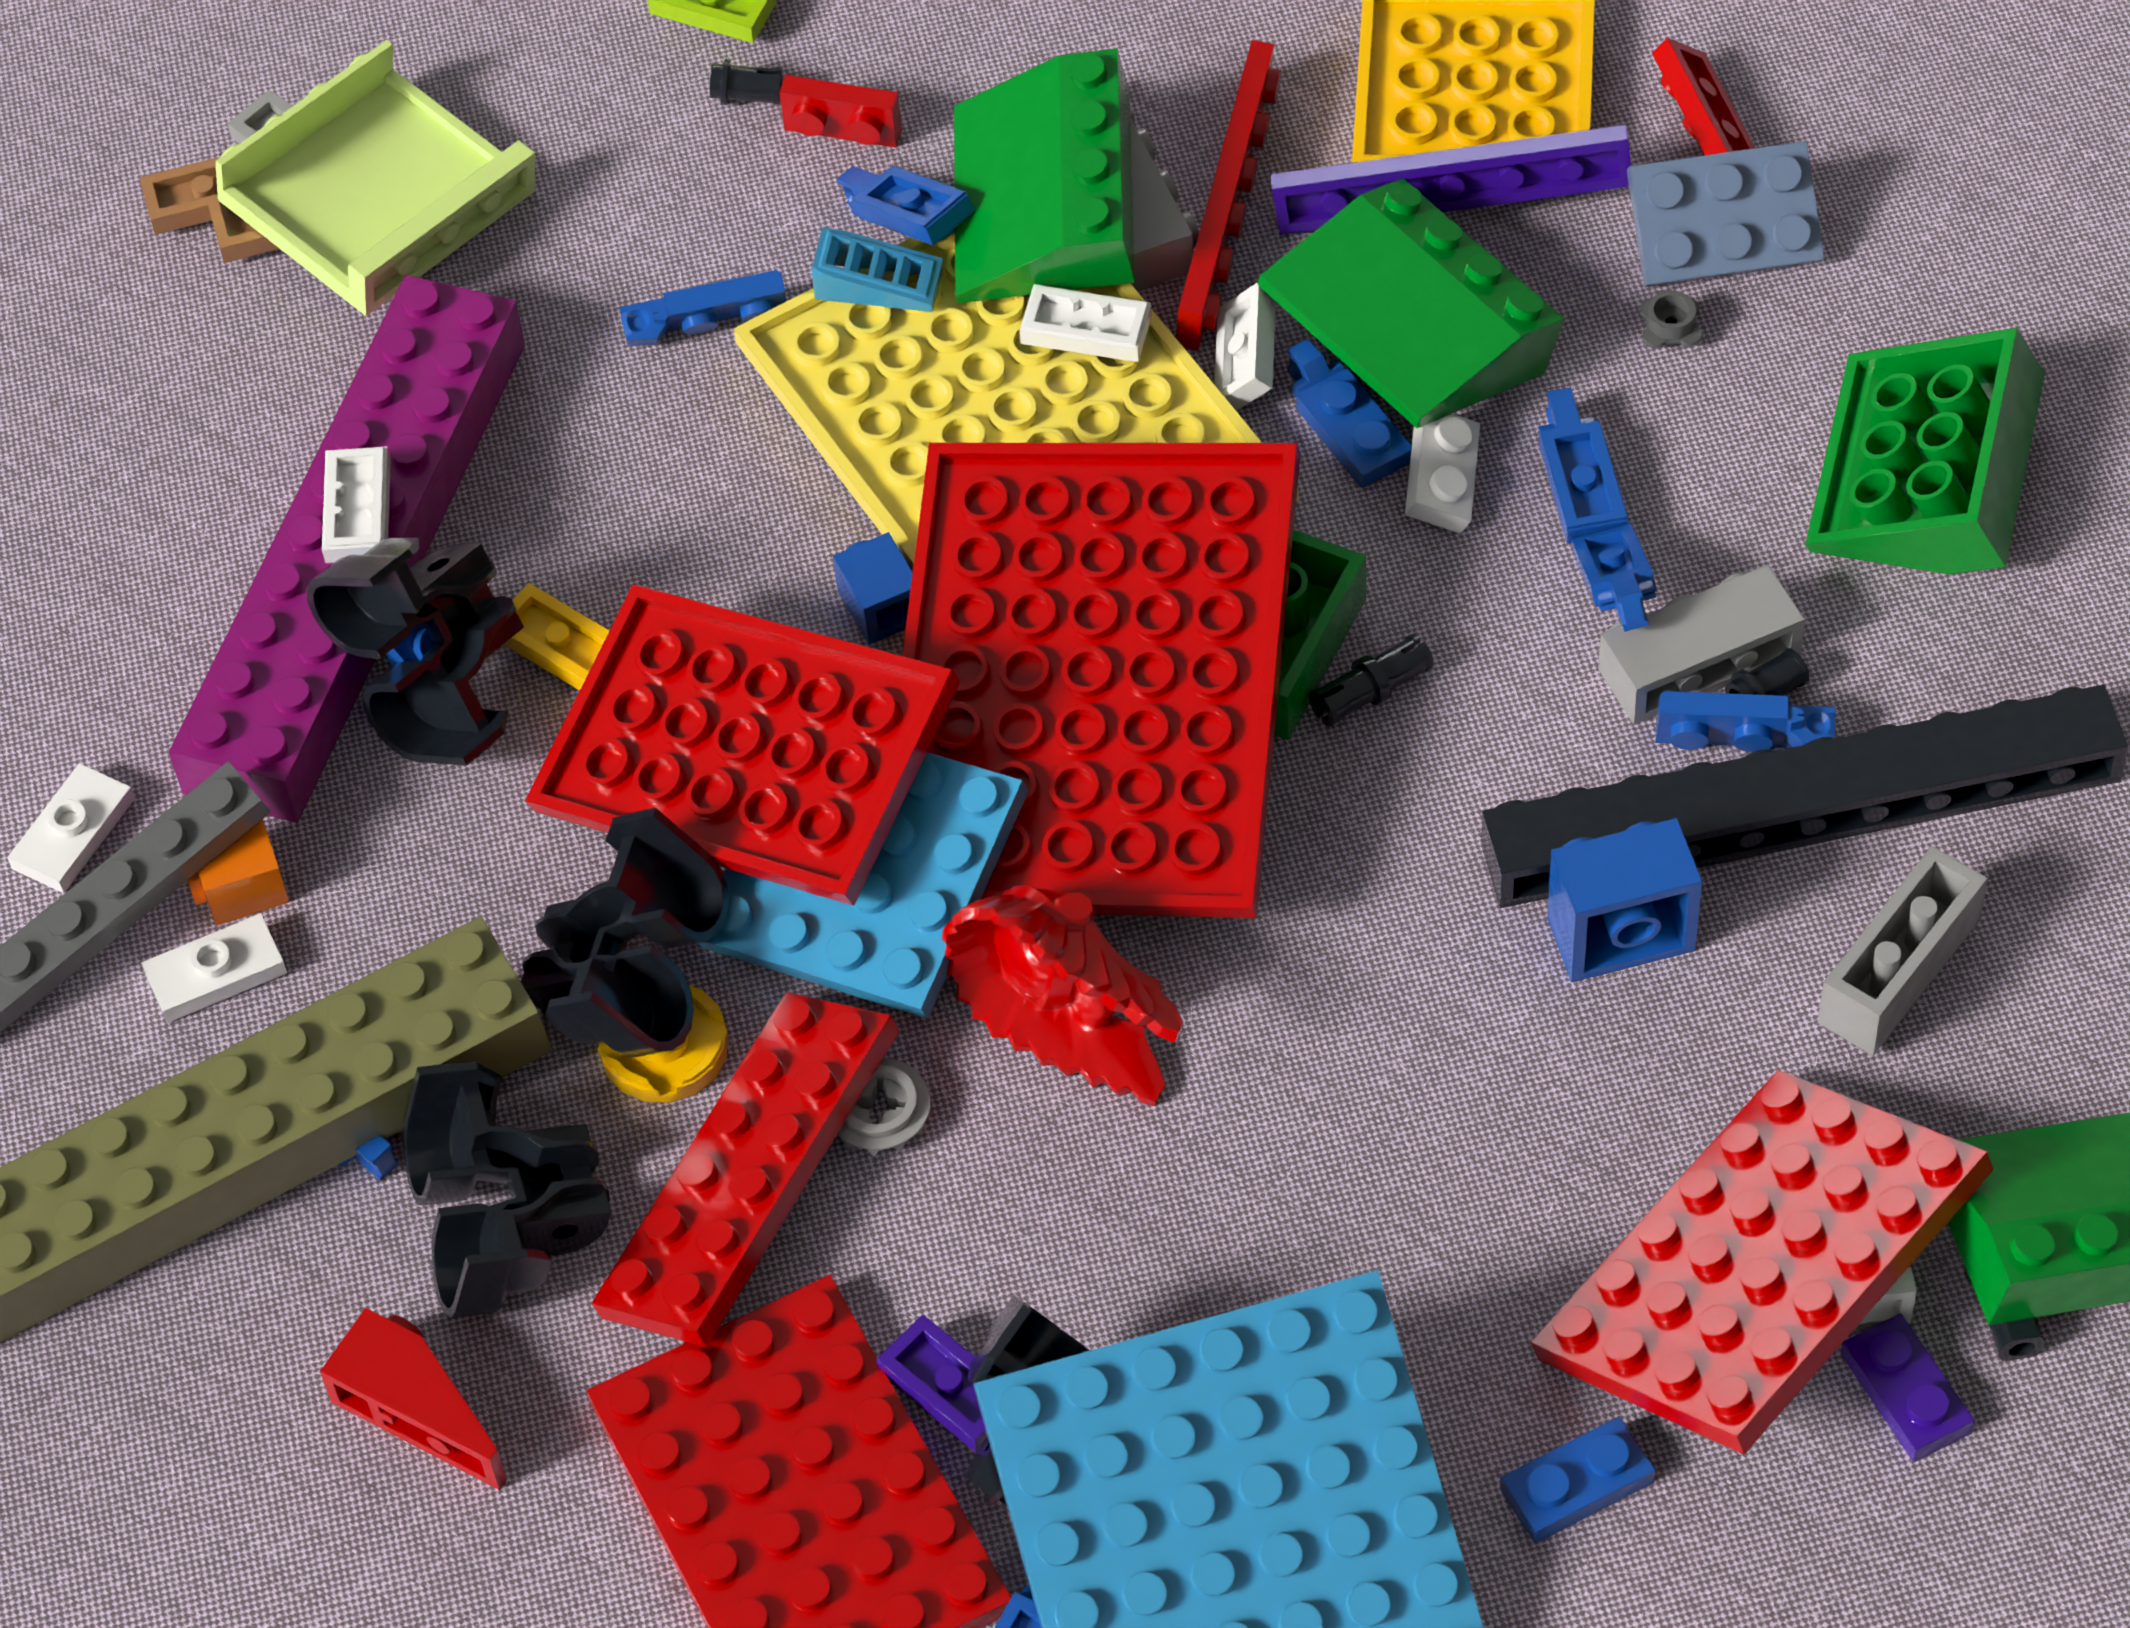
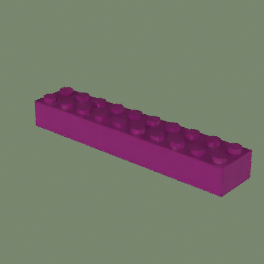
(278, 679)

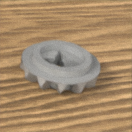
(905, 1094)

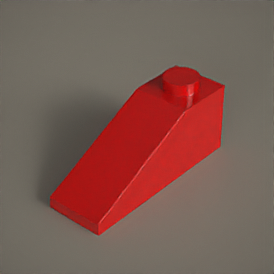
(398, 1385)

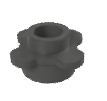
(1670, 308)

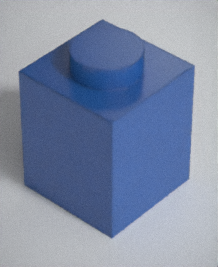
(874, 586)

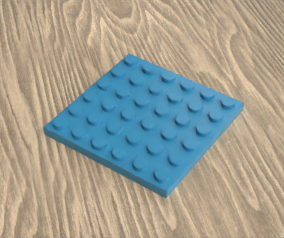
(1232, 1475)

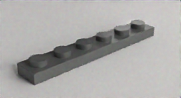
(125, 889)

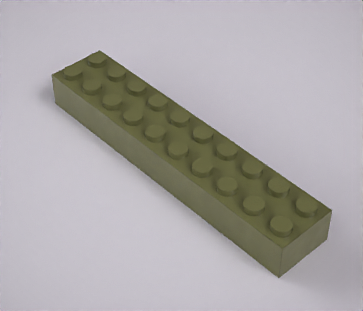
(251, 1122)

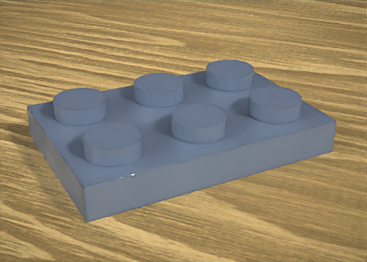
(1725, 214)

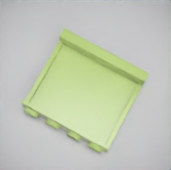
(370, 181)

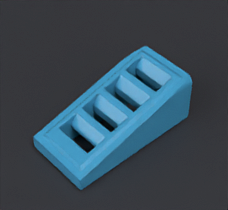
(858, 251)

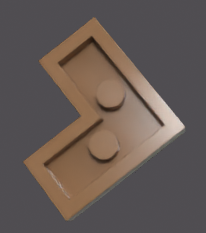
(190, 197)

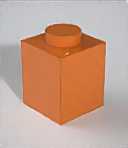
(241, 878)

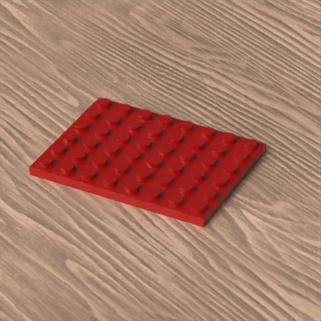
(1113, 656)

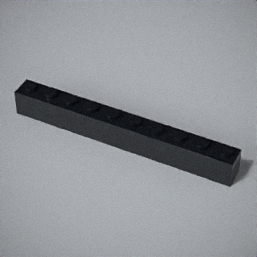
(1825, 787)

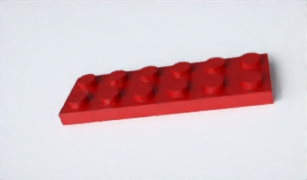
(745, 1169)

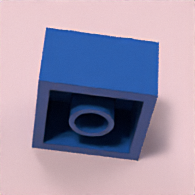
(1623, 899)

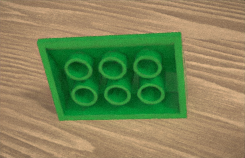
(1046, 180)
(1414, 305)
(1929, 454)
(2050, 1220)

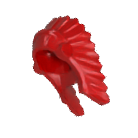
(1052, 984)

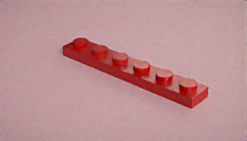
(1224, 212)

